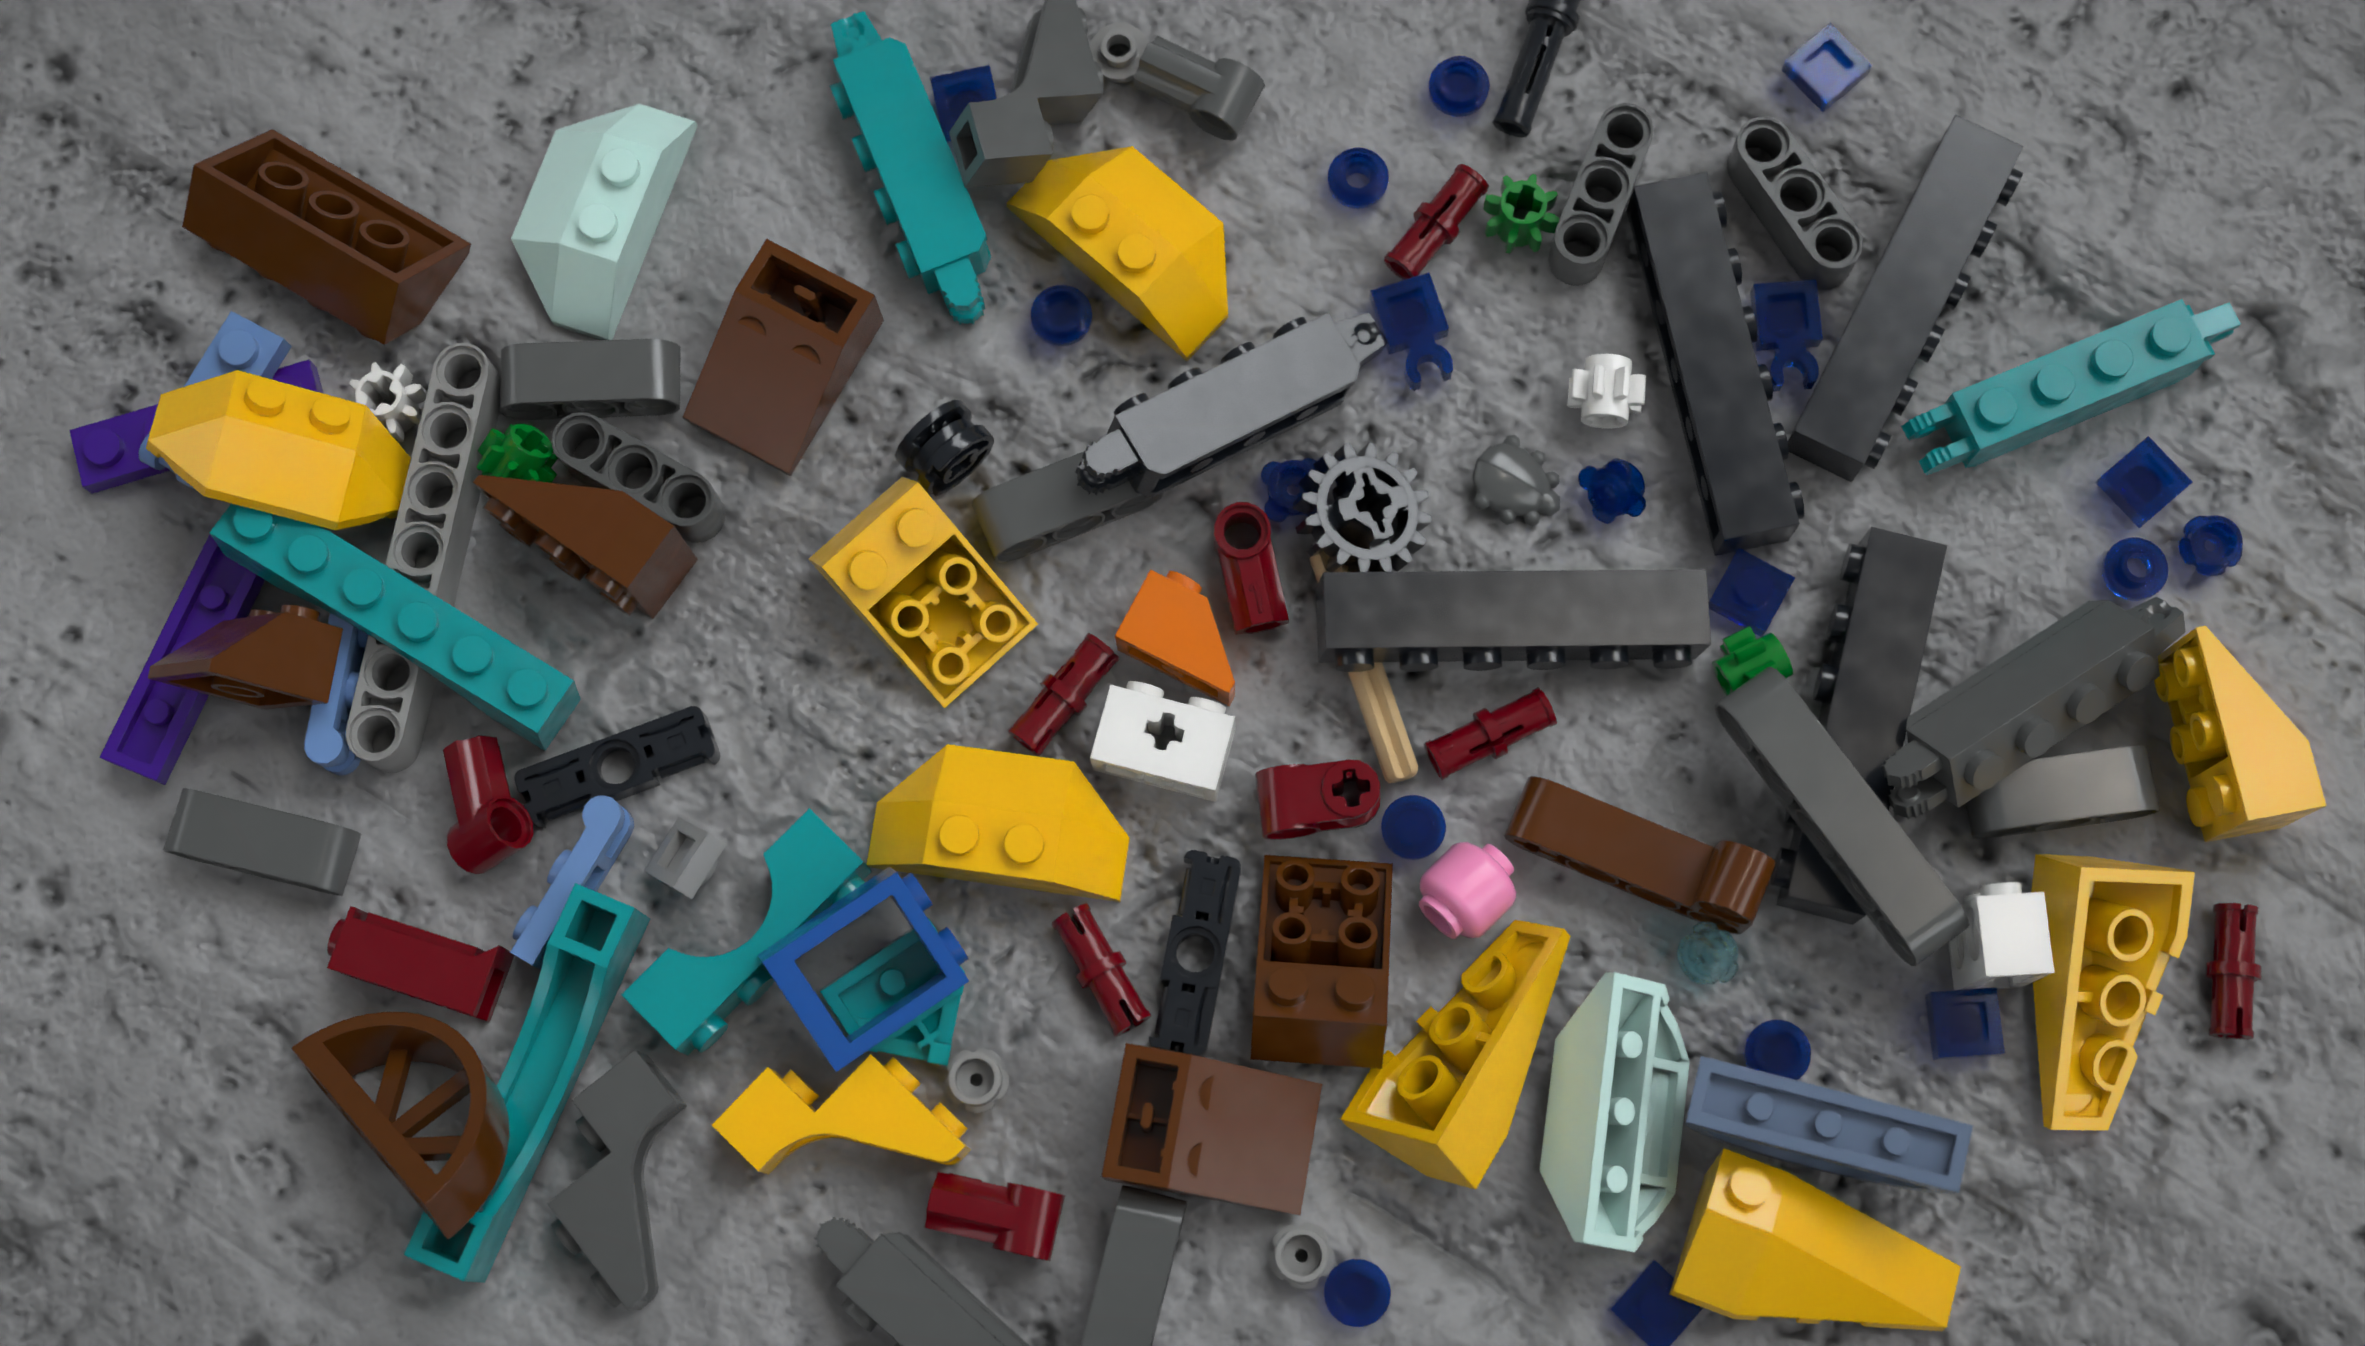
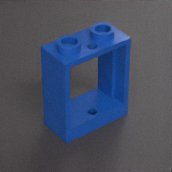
(912, 903)

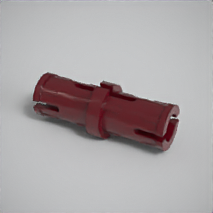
(1436, 222)
(1063, 694)
(1490, 733)
(1101, 969)
(2233, 971)

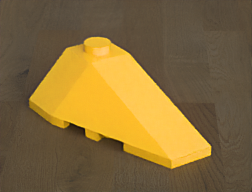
(2109, 948)
(1459, 1080)
(1792, 1251)

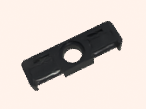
(658, 749)
(1207, 912)

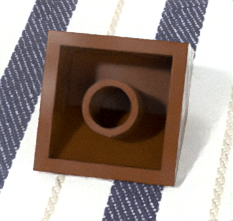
(259, 659)

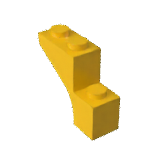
(867, 1108)

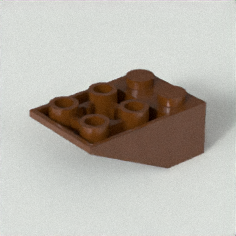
(782, 356)
(595, 532)
(1322, 962)
(1211, 1130)

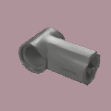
(1213, 93)

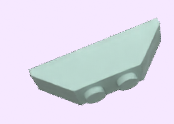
(599, 212)
(1615, 1113)

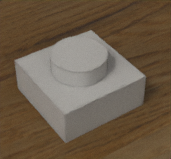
(686, 858)

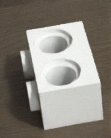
(2004, 939)

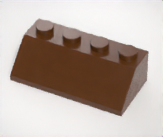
(323, 234)

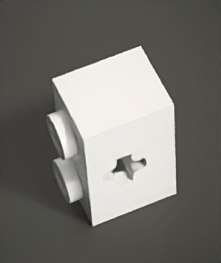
(1186, 767)

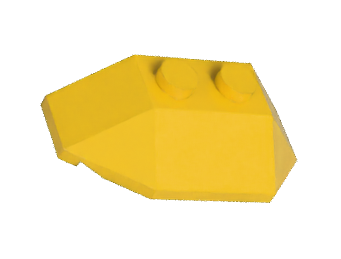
(1135, 240)
(281, 450)
(1002, 824)

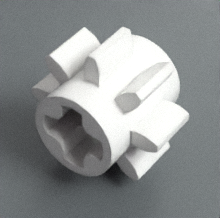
(395, 388)
(1606, 391)

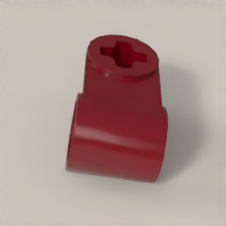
(1302, 798)

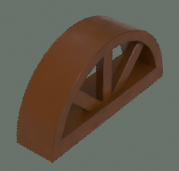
(396, 1041)

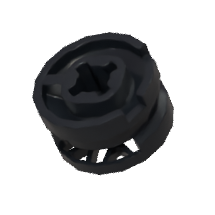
(944, 447)

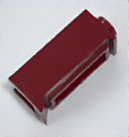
(419, 963)

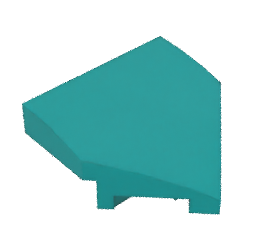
(884, 981)

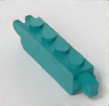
(913, 163)
(2072, 384)

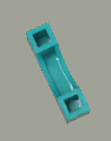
(693, 995)

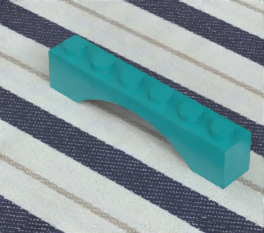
(405, 617)
(570, 1002)

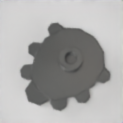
(1515, 483)

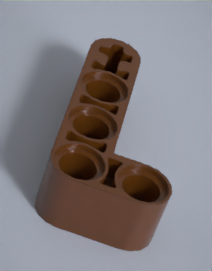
(1640, 856)

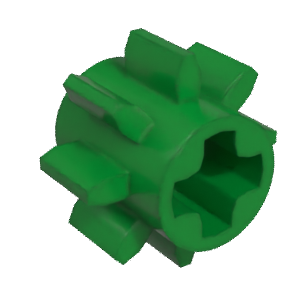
(1525, 196)
(518, 454)
(1747, 657)

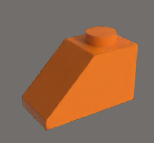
(1177, 635)

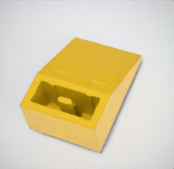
(923, 590)
(2237, 746)

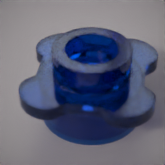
(1277, 479)
(1614, 490)

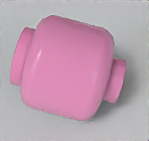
(1467, 890)

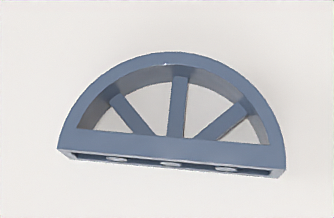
(1828, 1129)

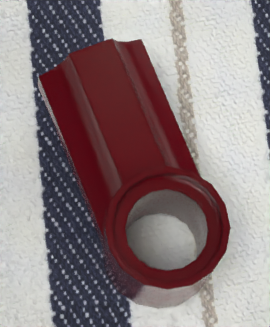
(1250, 573)
(489, 820)
(1010, 1217)

